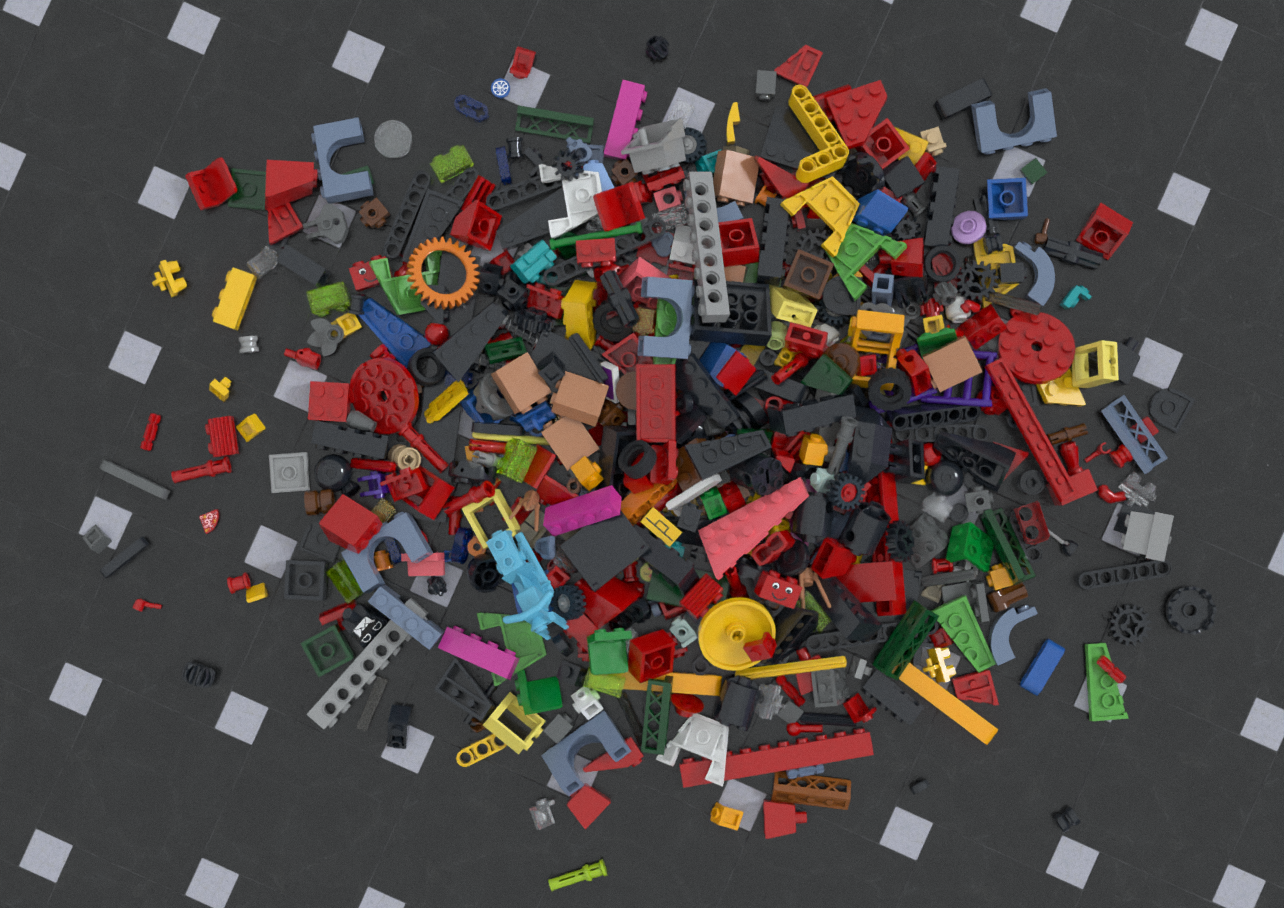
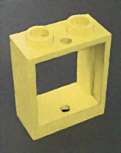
(787, 303)
(1106, 372)
(505, 510)
(533, 721)

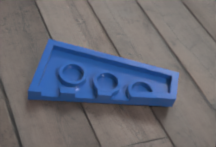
(393, 332)

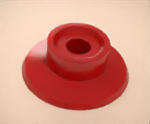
(686, 704)

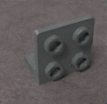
(975, 594)
(830, 687)

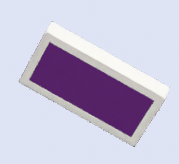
(613, 377)

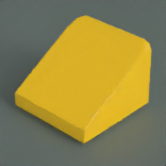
(250, 427)
(256, 593)

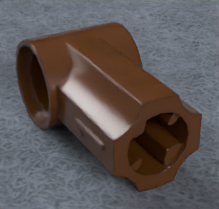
(1002, 598)

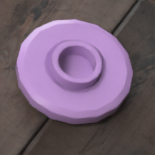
(968, 227)

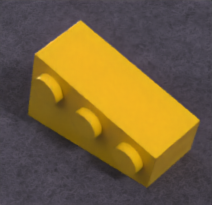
(579, 311)

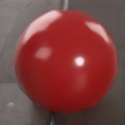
(436, 333)
(931, 454)

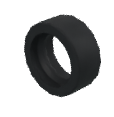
(945, 250)
(419, 379)
(630, 452)

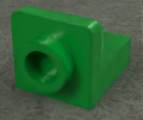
(713, 503)

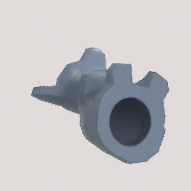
(581, 148)

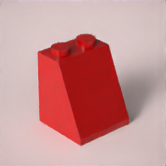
(288, 181)
(350, 525)
(607, 601)

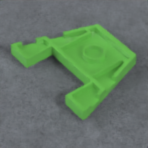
(856, 250)
(398, 288)
(517, 638)

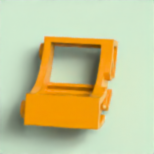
(878, 323)

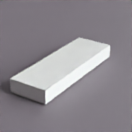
(693, 492)

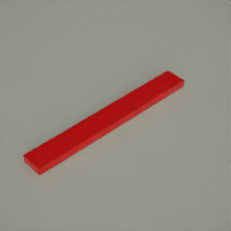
(1031, 429)

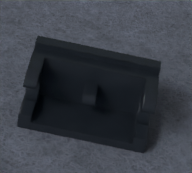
(804, 471)

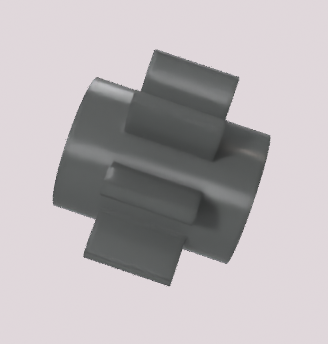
(945, 293)

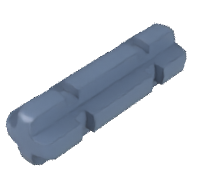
(805, 771)

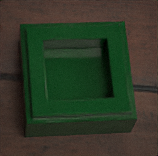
(1033, 171)

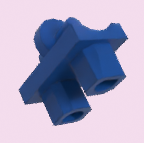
(536, 417)

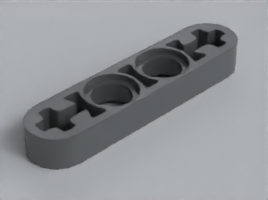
(134, 479)

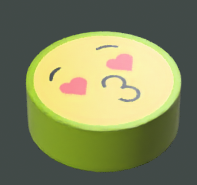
(645, 572)

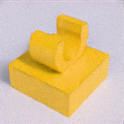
(220, 389)

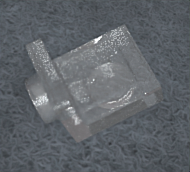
(263, 262)
(542, 814)

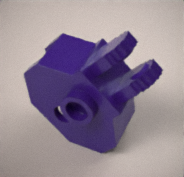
(375, 488)

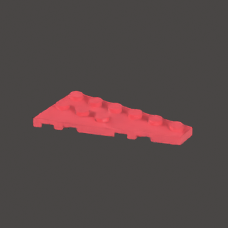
(744, 528)

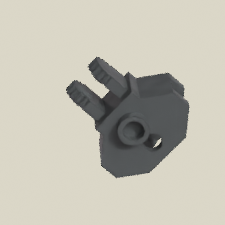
(327, 225)

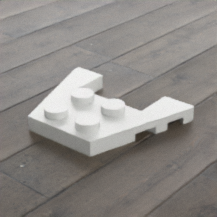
(578, 199)
(703, 738)

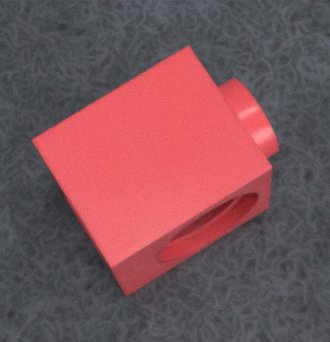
(658, 197)

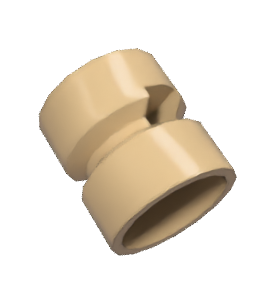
(404, 457)

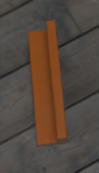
(812, 794)

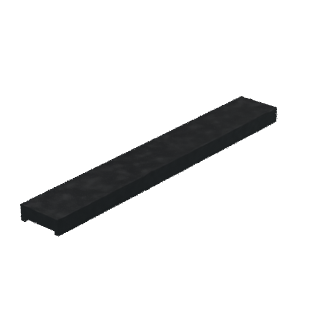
(443, 434)

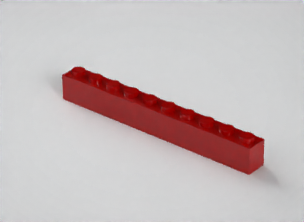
(884, 492)
(782, 757)

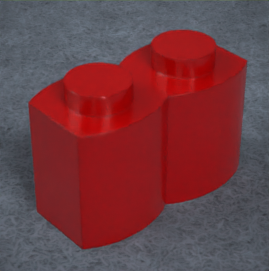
(774, 545)

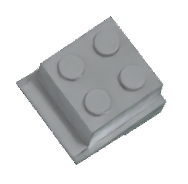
(657, 147)
(1148, 534)

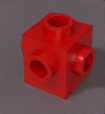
(998, 404)

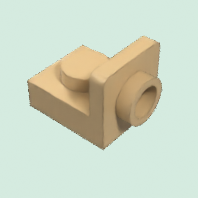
(936, 142)

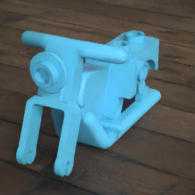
(530, 580)

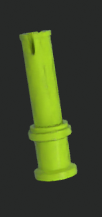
(587, 873)

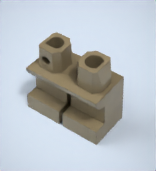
(529, 533)

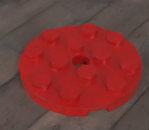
(1036, 366)
(399, 386)

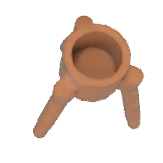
(529, 502)
(805, 580)

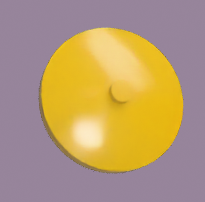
(729, 627)

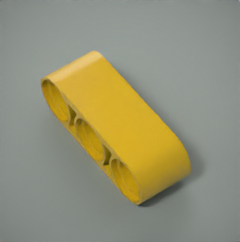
(473, 750)

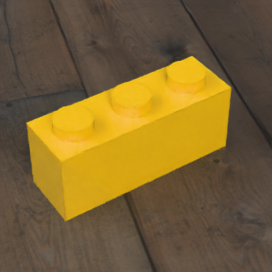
(234, 298)

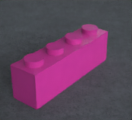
(624, 119)
(582, 511)
(479, 653)

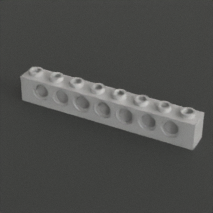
(703, 183)
(319, 712)

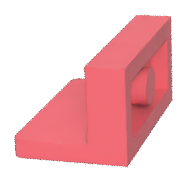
(430, 566)

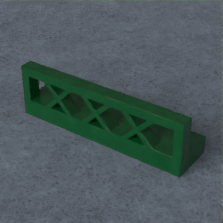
(557, 117)
(1004, 548)
(903, 639)
(664, 715)

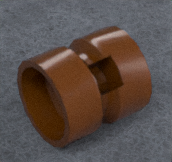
(318, 502)

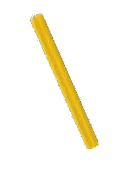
(793, 668)

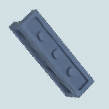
(1127, 437)

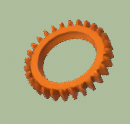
(457, 297)

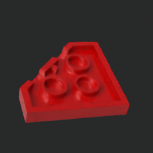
(857, 112)

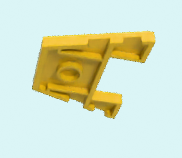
(832, 205)

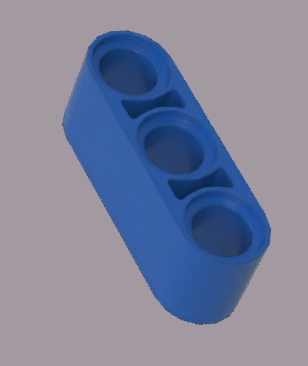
(1042, 667)

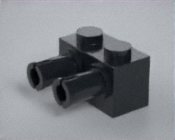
(906, 286)
(908, 461)

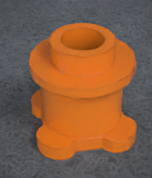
(762, 196)
(471, 549)
(382, 560)

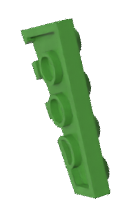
(665, 324)
(962, 627)
(1103, 692)

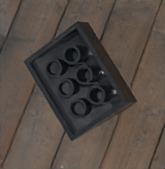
(789, 141)
(748, 318)
(613, 442)

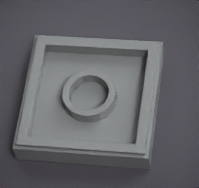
(289, 472)

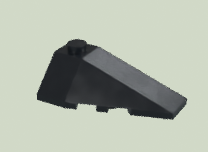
(982, 459)

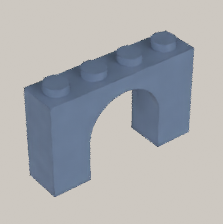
(1039, 127)
(328, 139)
(679, 295)
(401, 528)
(389, 604)
(562, 755)

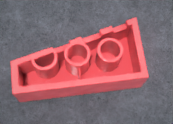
(632, 280)

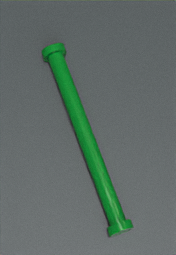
(596, 235)

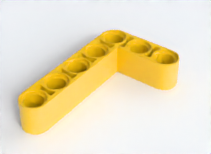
(821, 132)

